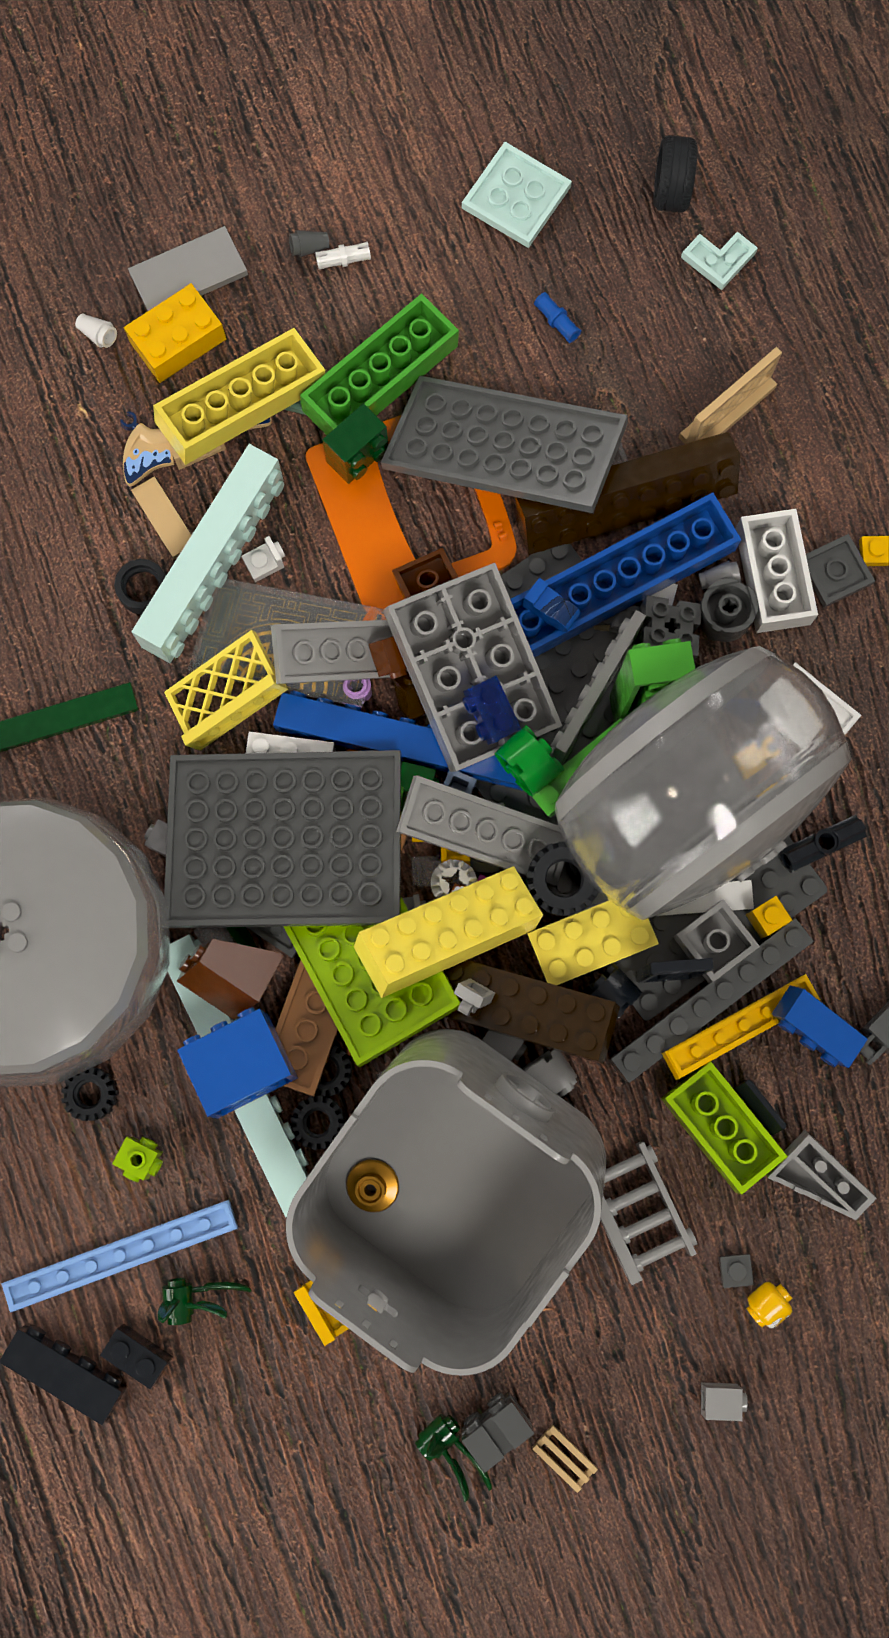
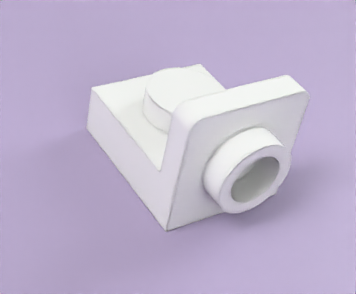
(264, 559)

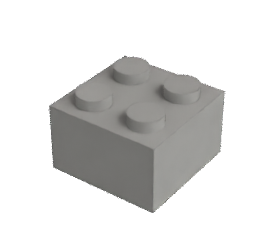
(717, 936)

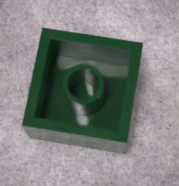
(356, 444)

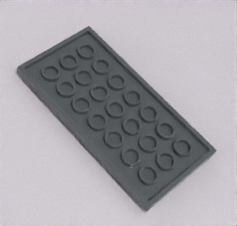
(506, 443)

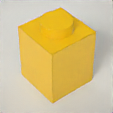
(769, 917)

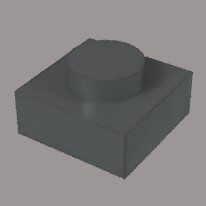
(735, 1270)

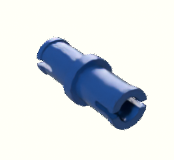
(557, 317)

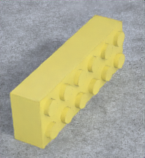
(237, 396)
(447, 931)

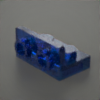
(491, 710)

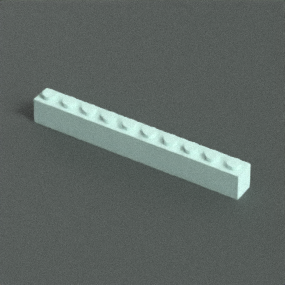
(260, 1118)

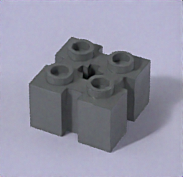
(669, 622)
(496, 1430)

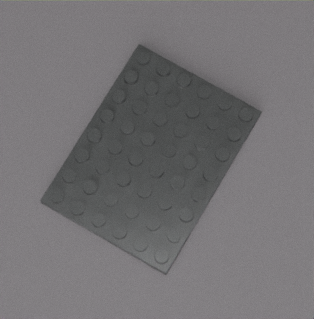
(283, 839)

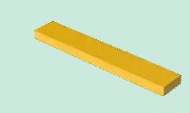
(729, 1032)

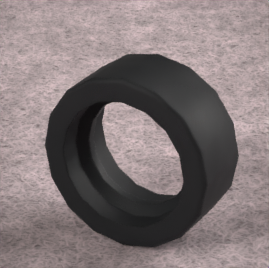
(129, 570)

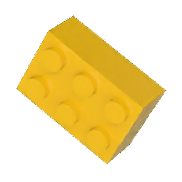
(175, 333)

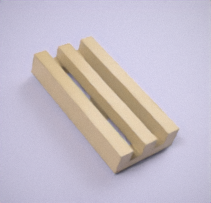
(583, 1476)

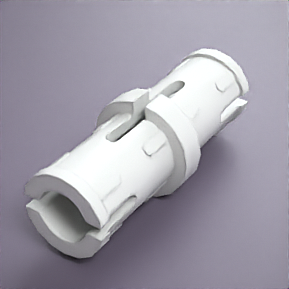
(343, 255)

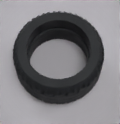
(675, 173)

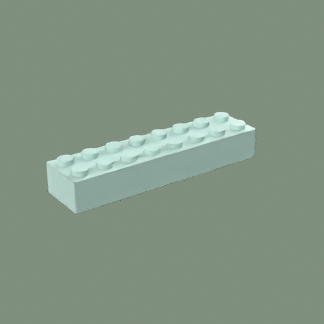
(209, 554)

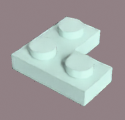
(717, 264)

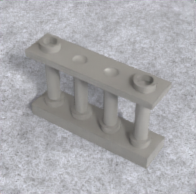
(621, 1236)

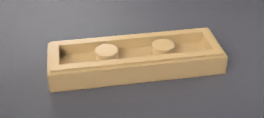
(162, 516)

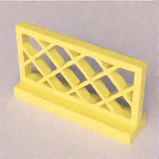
(230, 712)

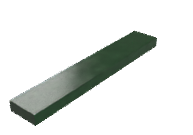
(67, 716)

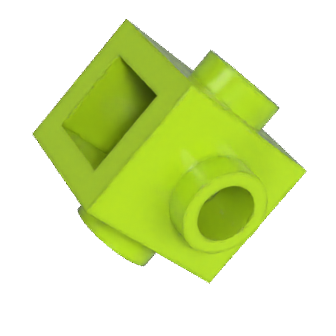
(128, 1158)

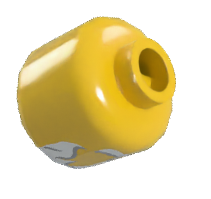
(769, 1305)

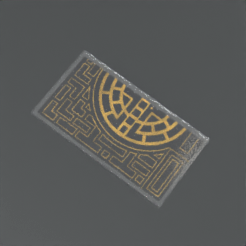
(248, 606)

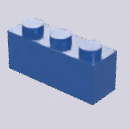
(818, 1027)

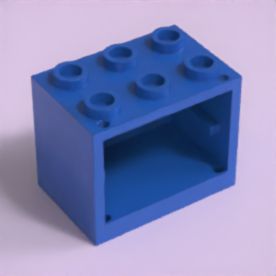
(236, 1063)

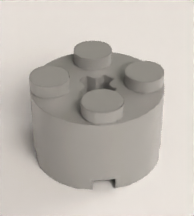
(553, 1072)

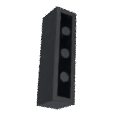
(63, 1373)

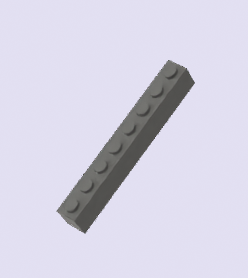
(709, 1001)

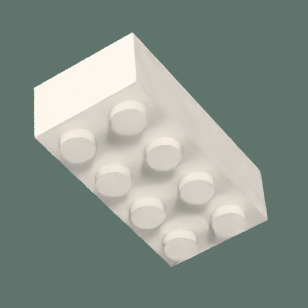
(777, 570)

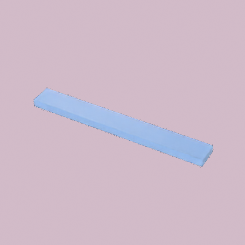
(119, 1255)

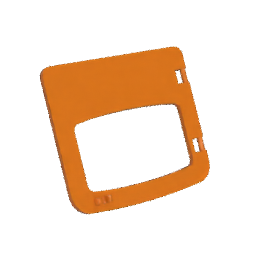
(372, 536)

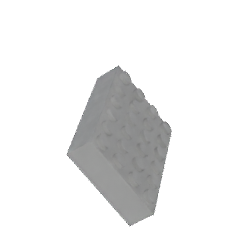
(459, 639)

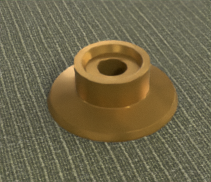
(376, 1174)

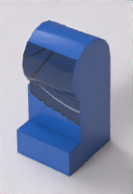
(550, 606)

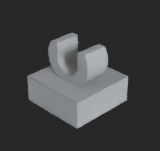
(473, 996)

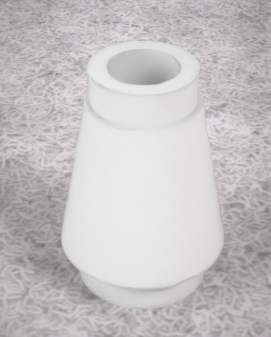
(97, 330)

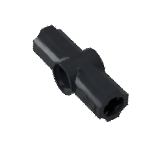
(836, 836)

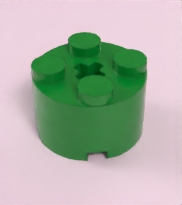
(529, 761)

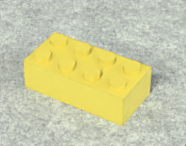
(589, 941)

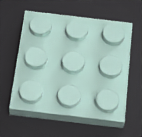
(516, 194)

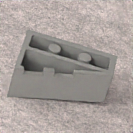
(821, 1177)

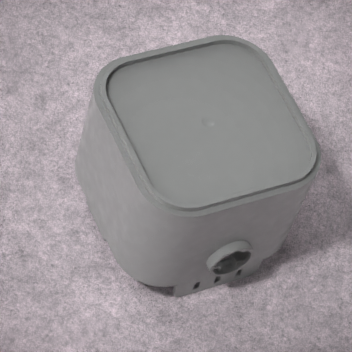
(486, 1216)

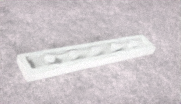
(735, 893)

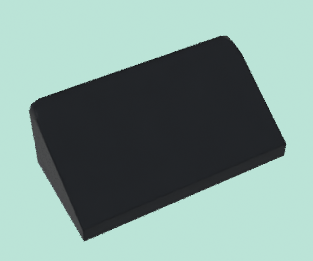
(760, 1107)

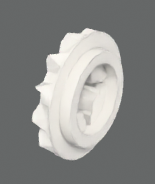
(448, 869)

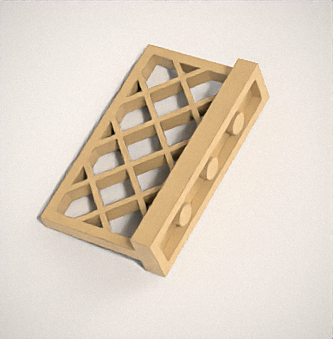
(735, 401)

